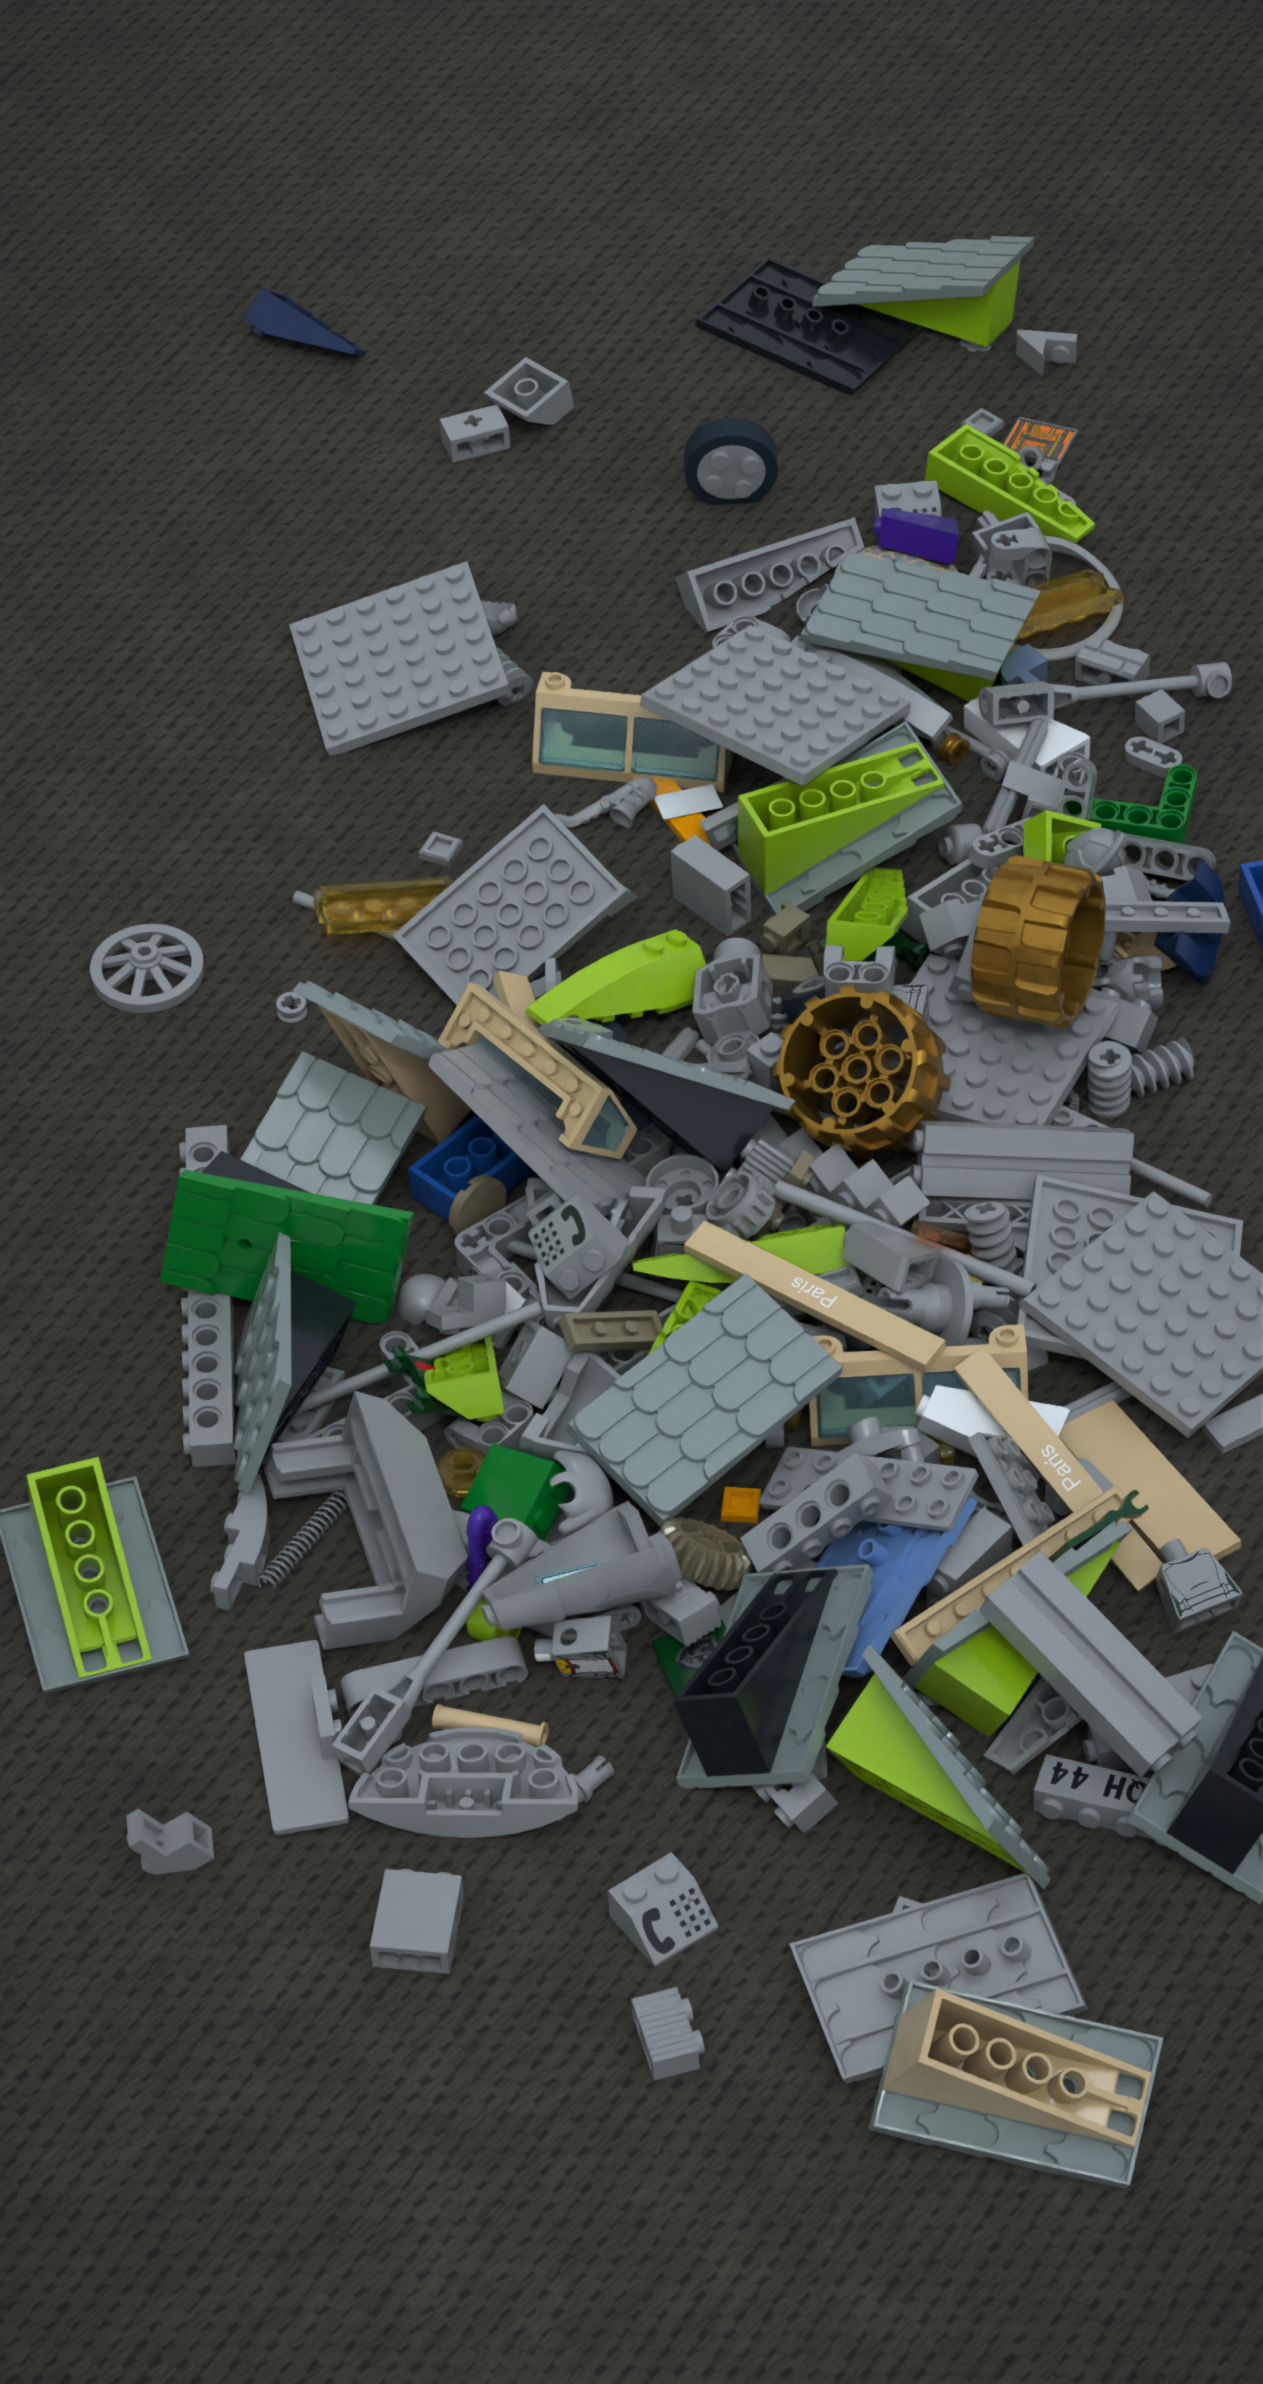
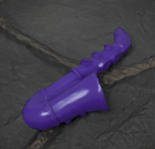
(479, 1537)

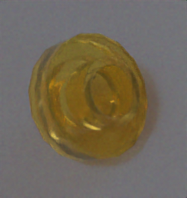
(459, 1469)

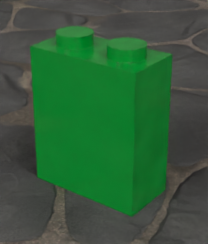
(518, 1488)

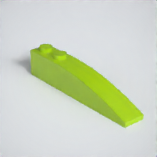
(869, 913)
(632, 980)
(809, 1248)

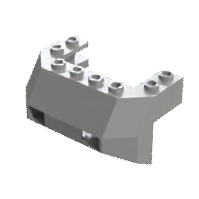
(397, 1513)

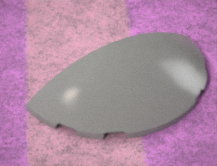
(467, 1785)

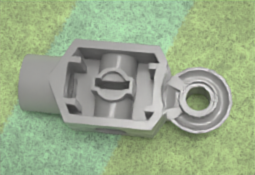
(732, 1000)

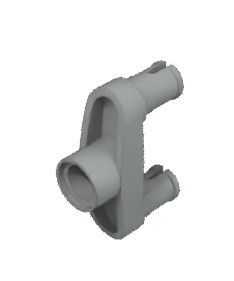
(871, 1441)

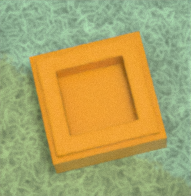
(740, 1504)

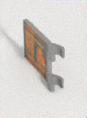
(1051, 439)

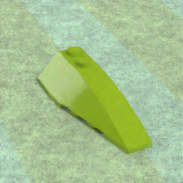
(994, 479)

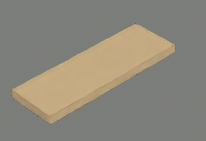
(1134, 1463)

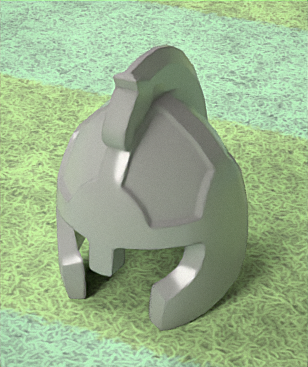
(1096, 850)
(1135, 978)

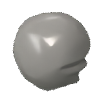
(586, 1499)

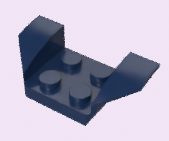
(1194, 951)

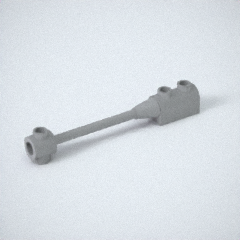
(1039, 699)
(384, 1714)

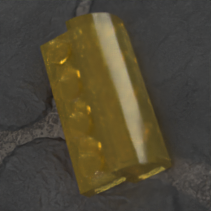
(1070, 600)
(374, 904)

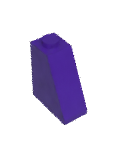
(917, 534)

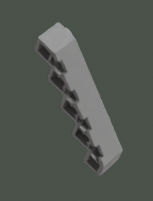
(951, 922)
(842, 1182)

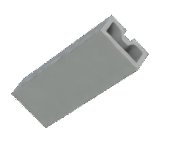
(1005, 1158)
(1092, 1665)

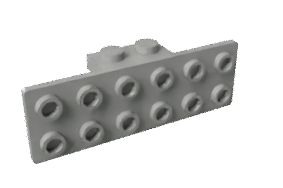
(920, 1491)
(296, 1737)

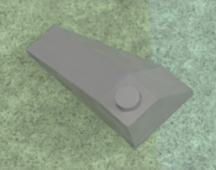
(1033, 1728)

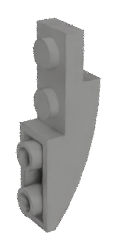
(248, 1545)

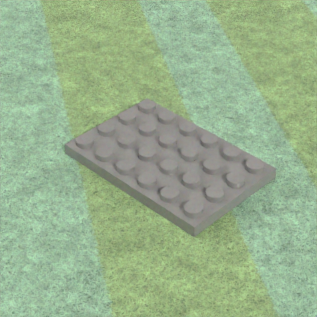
(512, 909)

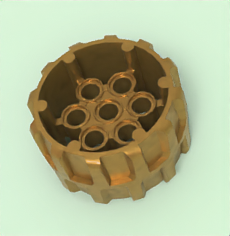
(1038, 941)
(820, 1031)

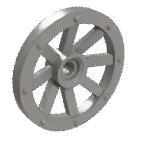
(147, 963)

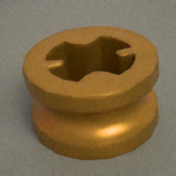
(953, 748)

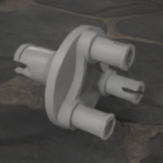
(946, 1303)

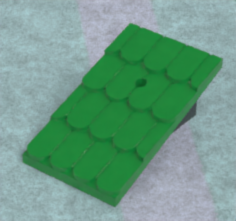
(232, 1216)

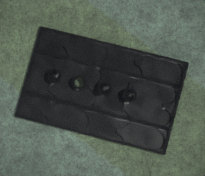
(776, 320)

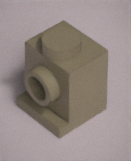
(786, 930)

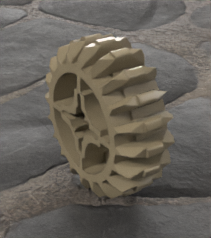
(707, 1553)

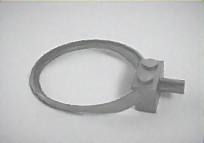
(984, 563)

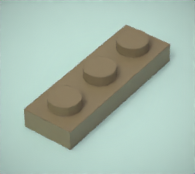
(610, 1330)

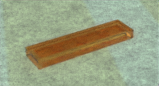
(941, 1235)

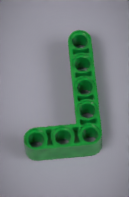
(1165, 822)

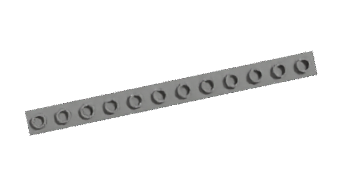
(208, 1339)

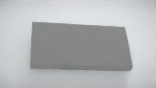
(1012, 1485)

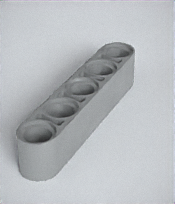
(457, 1672)

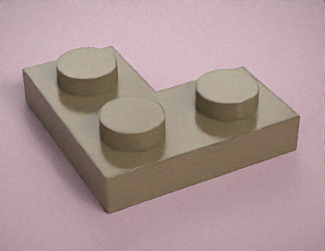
(797, 1176)

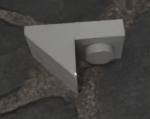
(1043, 346)

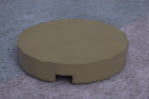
(478, 1202)

